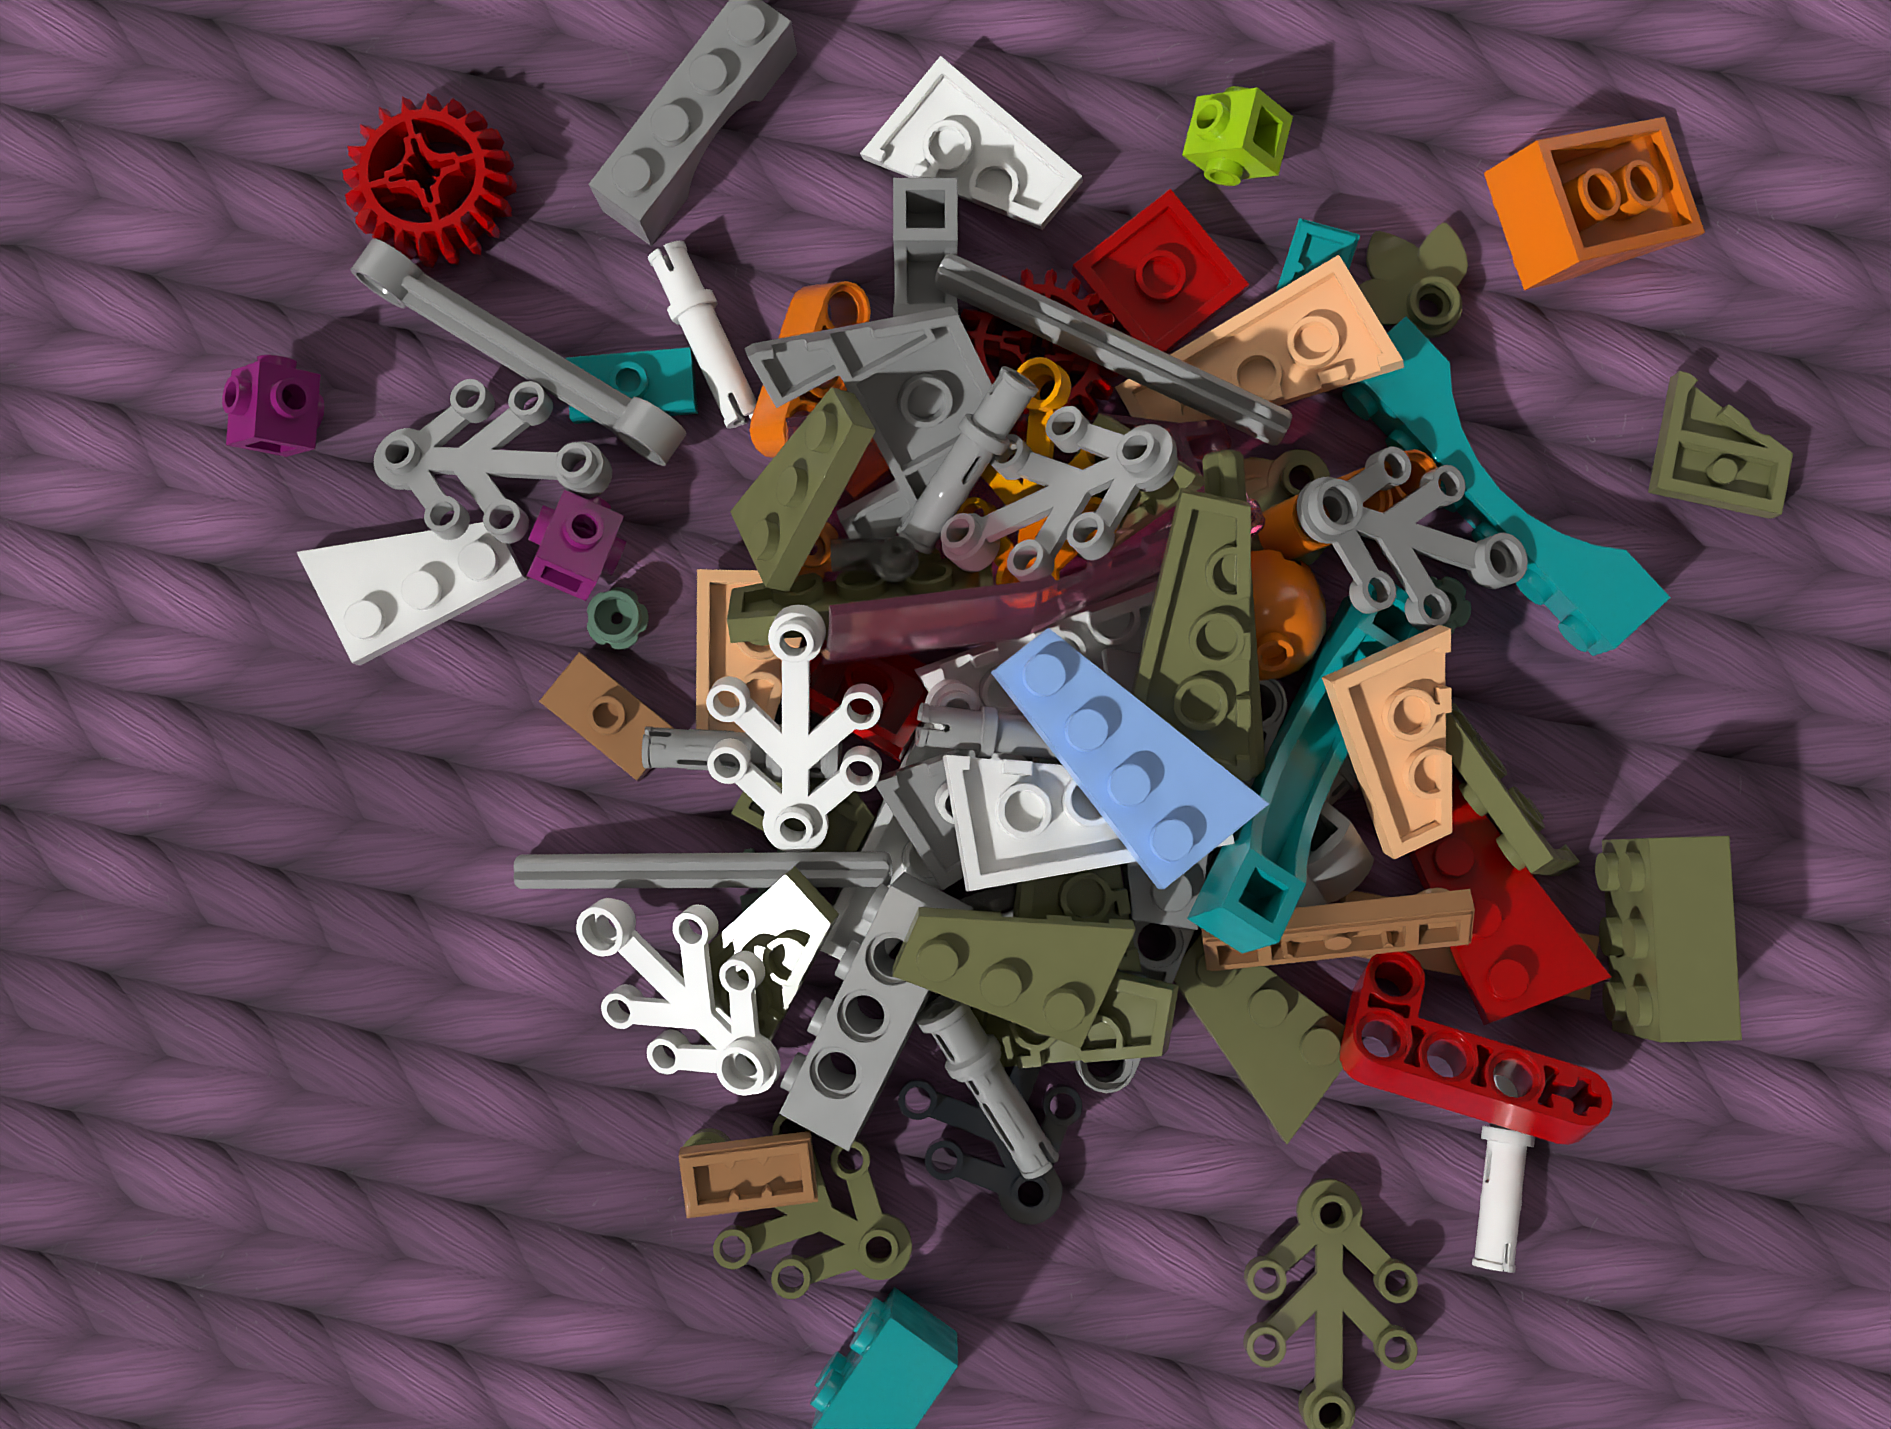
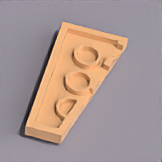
(1284, 347)

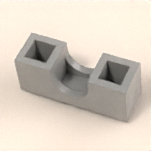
(922, 236)

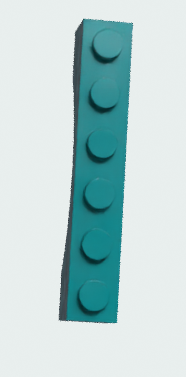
(1590, 588)
(1265, 871)

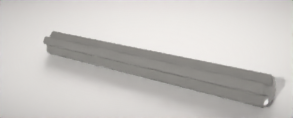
(1113, 349)
(699, 870)

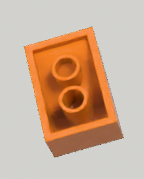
(1592, 200)

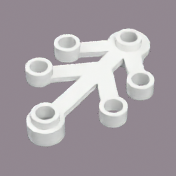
(794, 744)
(687, 1000)

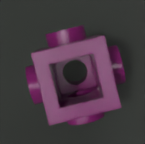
(273, 407)
(576, 544)

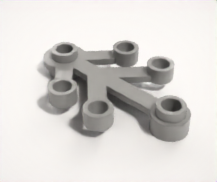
(482, 459)
(1132, 463)
(1489, 562)

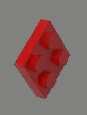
(1160, 275)

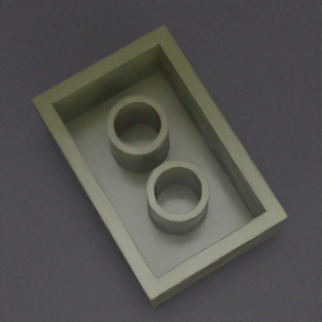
(1670, 938)

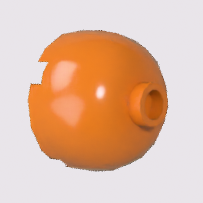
(1287, 613)

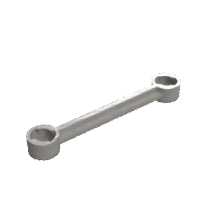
(632, 420)

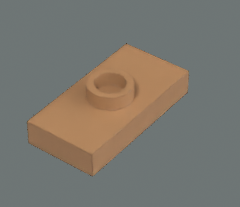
(603, 713)
(748, 1174)

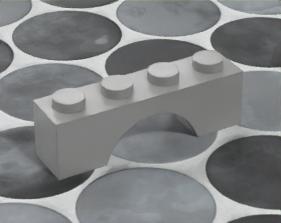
(656, 160)

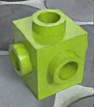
(1237, 135)

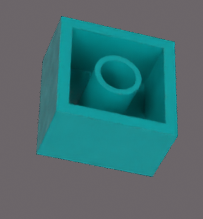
(892, 1370)

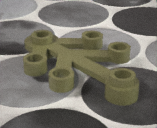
(822, 1217)
(1328, 1296)

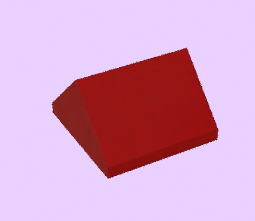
(898, 686)

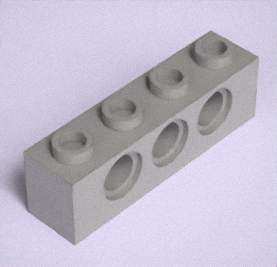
(821, 1095)

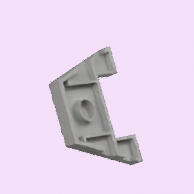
(913, 382)

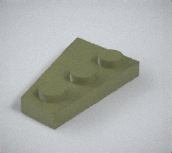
(1019, 969)

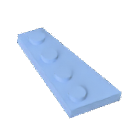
(1133, 766)

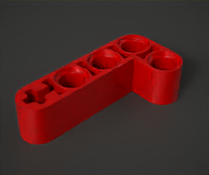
(1394, 1020)

